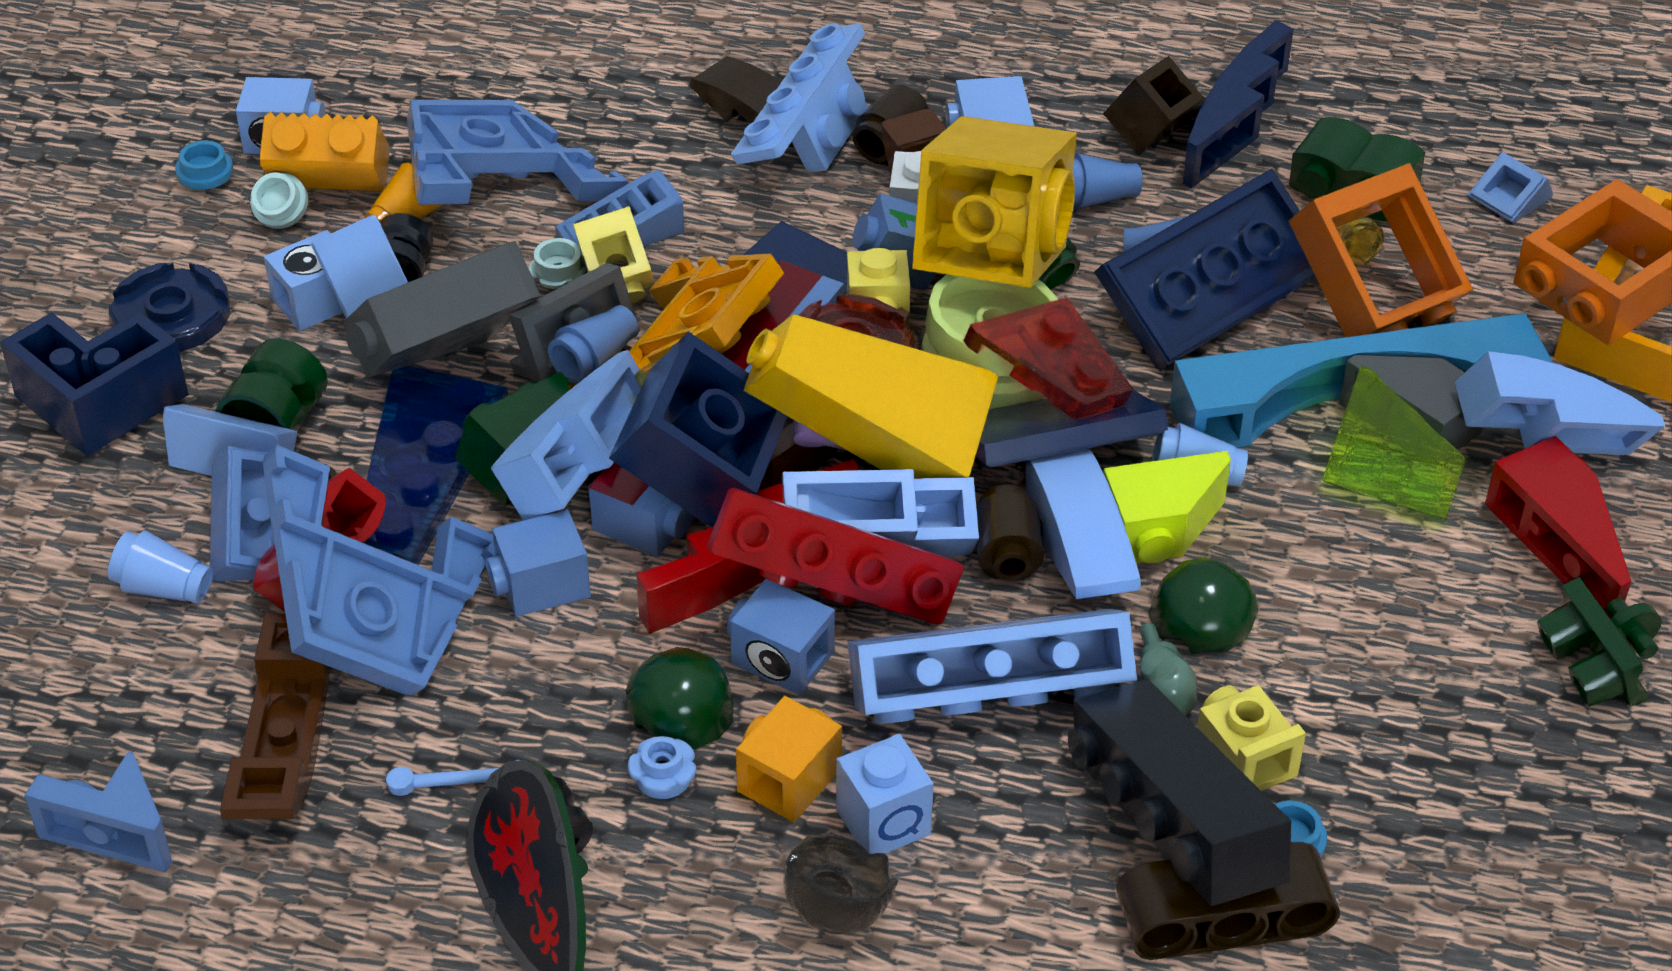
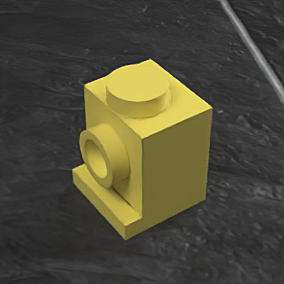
(616, 239)
(1253, 734)

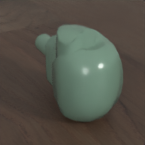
(1167, 670)

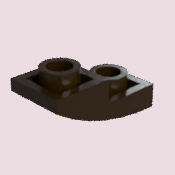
(735, 88)

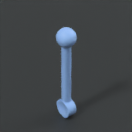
(403, 781)

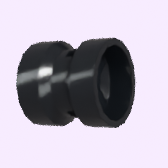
(410, 242)

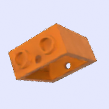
(1418, 234)
(1596, 304)

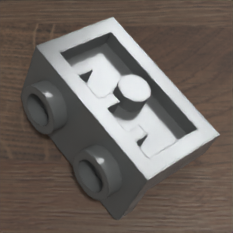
(575, 301)

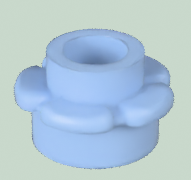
(663, 779)

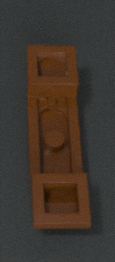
(281, 731)

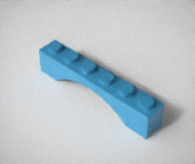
(1251, 390)

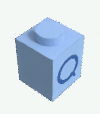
(884, 795)

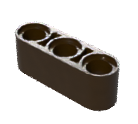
(1174, 920)

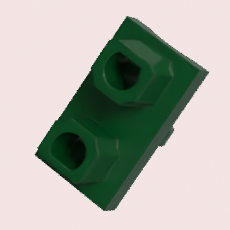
(1612, 641)

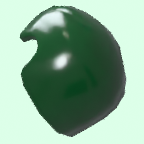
(1204, 606)
(681, 697)

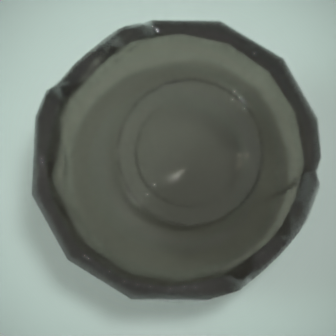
(837, 883)

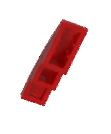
(701, 579)

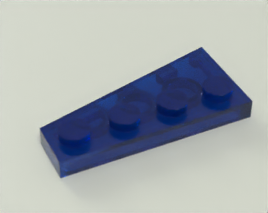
(417, 453)

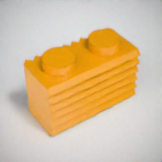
(326, 151)

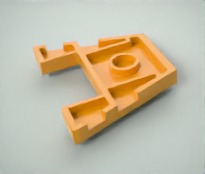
(706, 302)

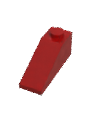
(1560, 516)

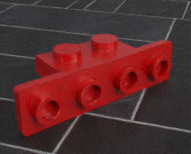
(834, 557)

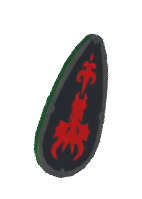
(529, 867)

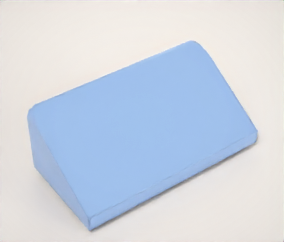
(358, 263)
(200, 435)

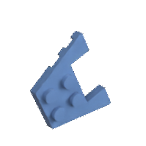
(471, 137)
(356, 602)

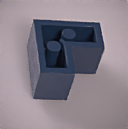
(97, 385)

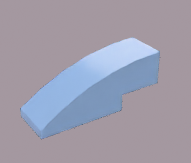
(1551, 402)
(569, 440)
(891, 503)
(1082, 524)

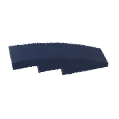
(1235, 104)

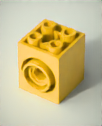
(994, 201)

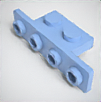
(812, 105)

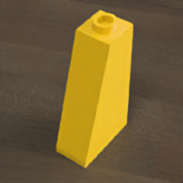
(874, 396)

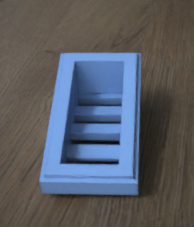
(653, 203)

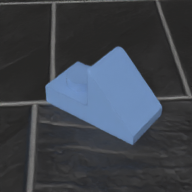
(109, 822)

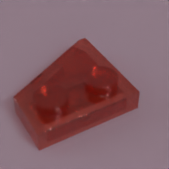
(1055, 356)

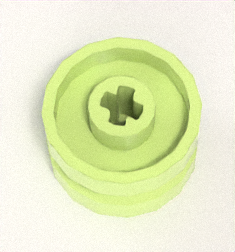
(965, 301)

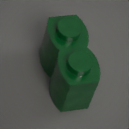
(1345, 153)

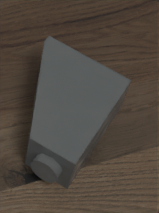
(440, 311)

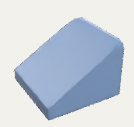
(1511, 189)

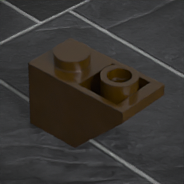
(1154, 105)

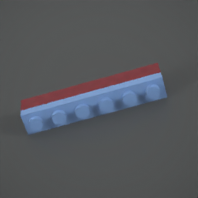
(638, 513)

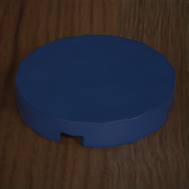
(190, 316)

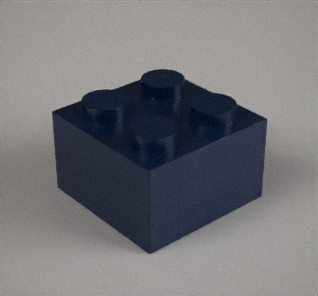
(698, 430)

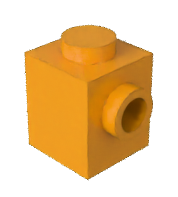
(788, 757)

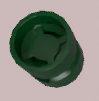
(276, 385)

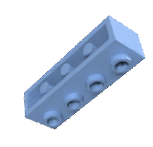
(991, 662)

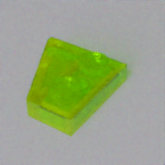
(1393, 452)

